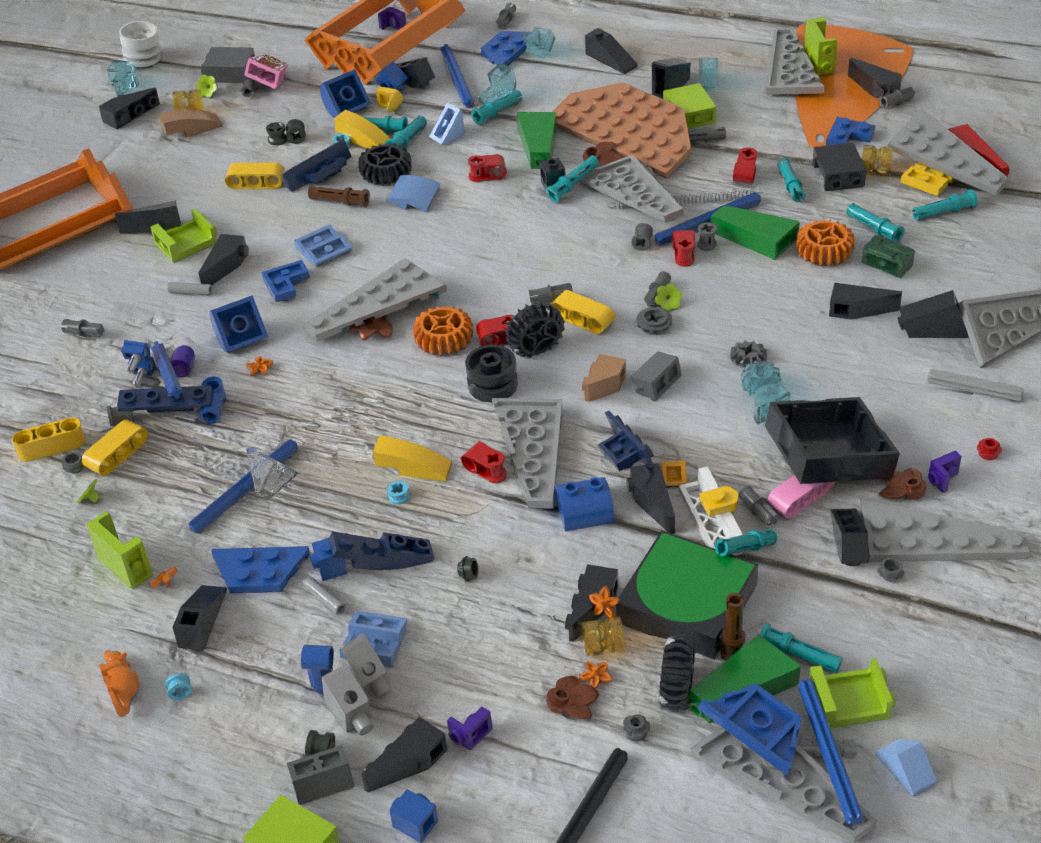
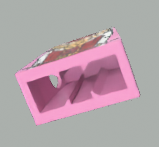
(269, 71)

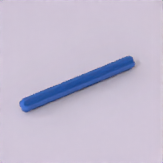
(457, 76)
(692, 224)
(166, 370)
(237, 491)
(830, 752)

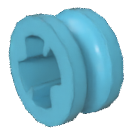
(340, 136)
(398, 498)
(178, 686)

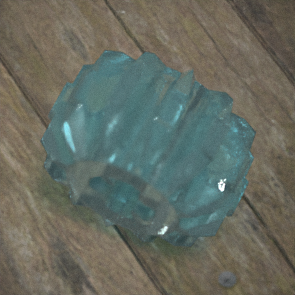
(757, 375)

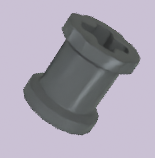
(642, 236)
(707, 236)
(117, 416)

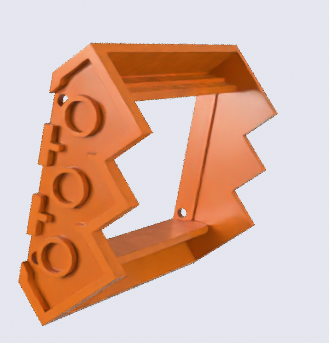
(369, 62)
(53, 184)

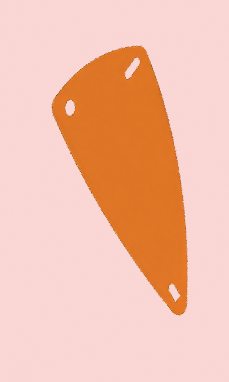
(841, 94)

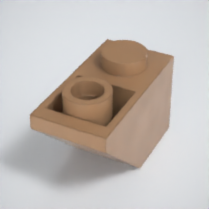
(604, 377)

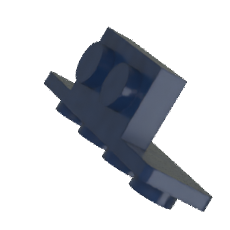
(318, 166)
(159, 400)
(624, 447)

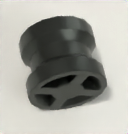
(293, 126)
(276, 133)
(318, 742)

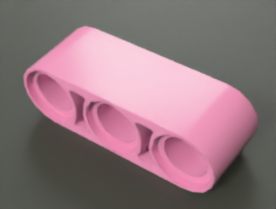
(793, 497)

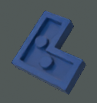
(844, 129)
(280, 279)

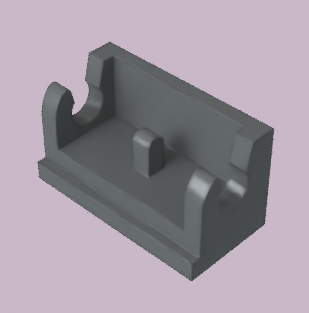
(657, 375)
(320, 774)

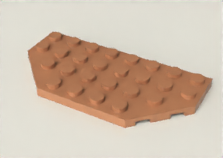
(631, 120)

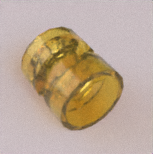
(194, 99)
(884, 157)
(603, 636)

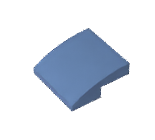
(413, 191)
(322, 245)
(382, 632)

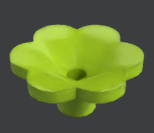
(207, 85)
(673, 297)
(90, 493)

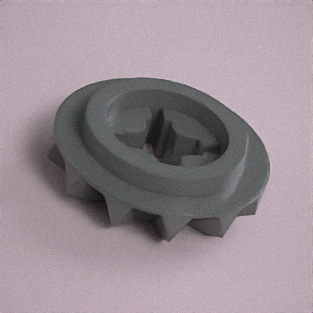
(659, 315)
(756, 353)

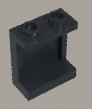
(840, 166)

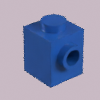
(392, 77)
(328, 566)
(413, 815)

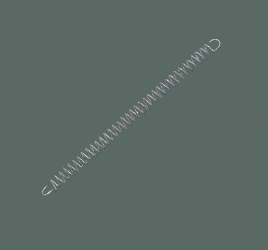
(696, 197)

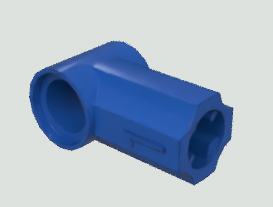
(213, 413)
(318, 662)

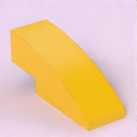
(360, 129)
(410, 459)

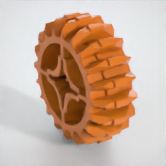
(825, 242)
(443, 330)

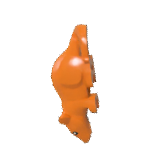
(120, 680)

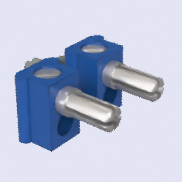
(139, 360)

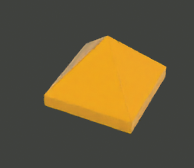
(674, 472)

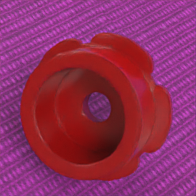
(989, 449)

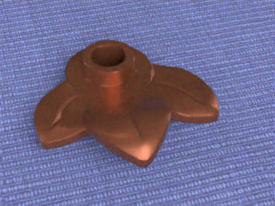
(602, 152)
(372, 326)
(904, 484)
(572, 698)

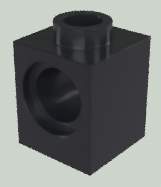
(551, 171)

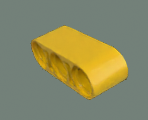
(254, 175)
(584, 312)
(48, 439)
(115, 447)

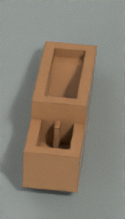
(188, 121)

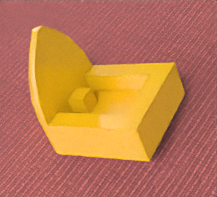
(389, 98)
(719, 500)

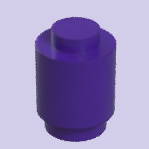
(183, 360)

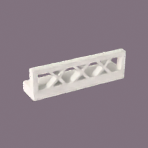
(727, 525)

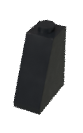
(669, 75)
(933, 318)

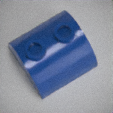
(344, 93)
(237, 324)
(584, 503)

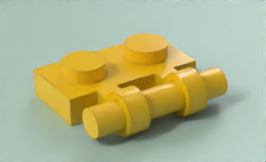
(926, 179)

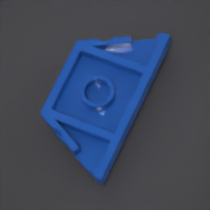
(504, 47)
(258, 568)
(758, 722)

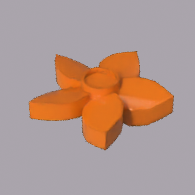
(260, 365)
(164, 577)
(604, 602)
(596, 674)

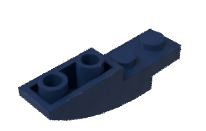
(386, 553)

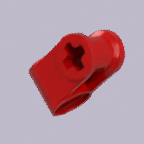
(486, 167)
(745, 167)
(684, 247)
(493, 330)
(485, 462)

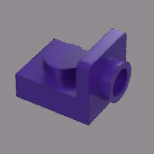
(391, 17)
(943, 469)
(473, 730)

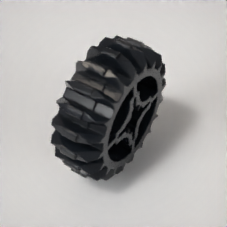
(384, 163)
(534, 329)
(677, 672)

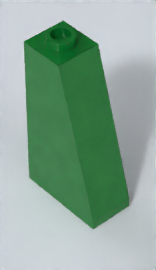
(537, 135)
(755, 230)
(754, 663)

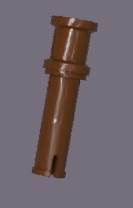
(347, 196)
(733, 636)

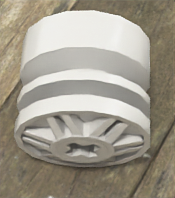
(140, 43)

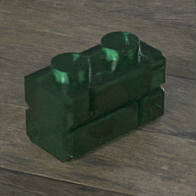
(888, 256)

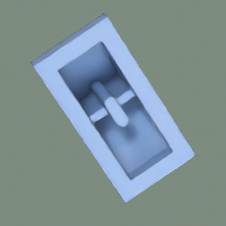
(449, 125)
(908, 764)

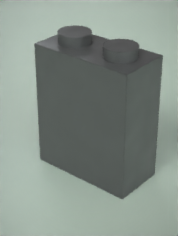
(227, 63)

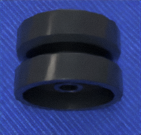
(491, 372)

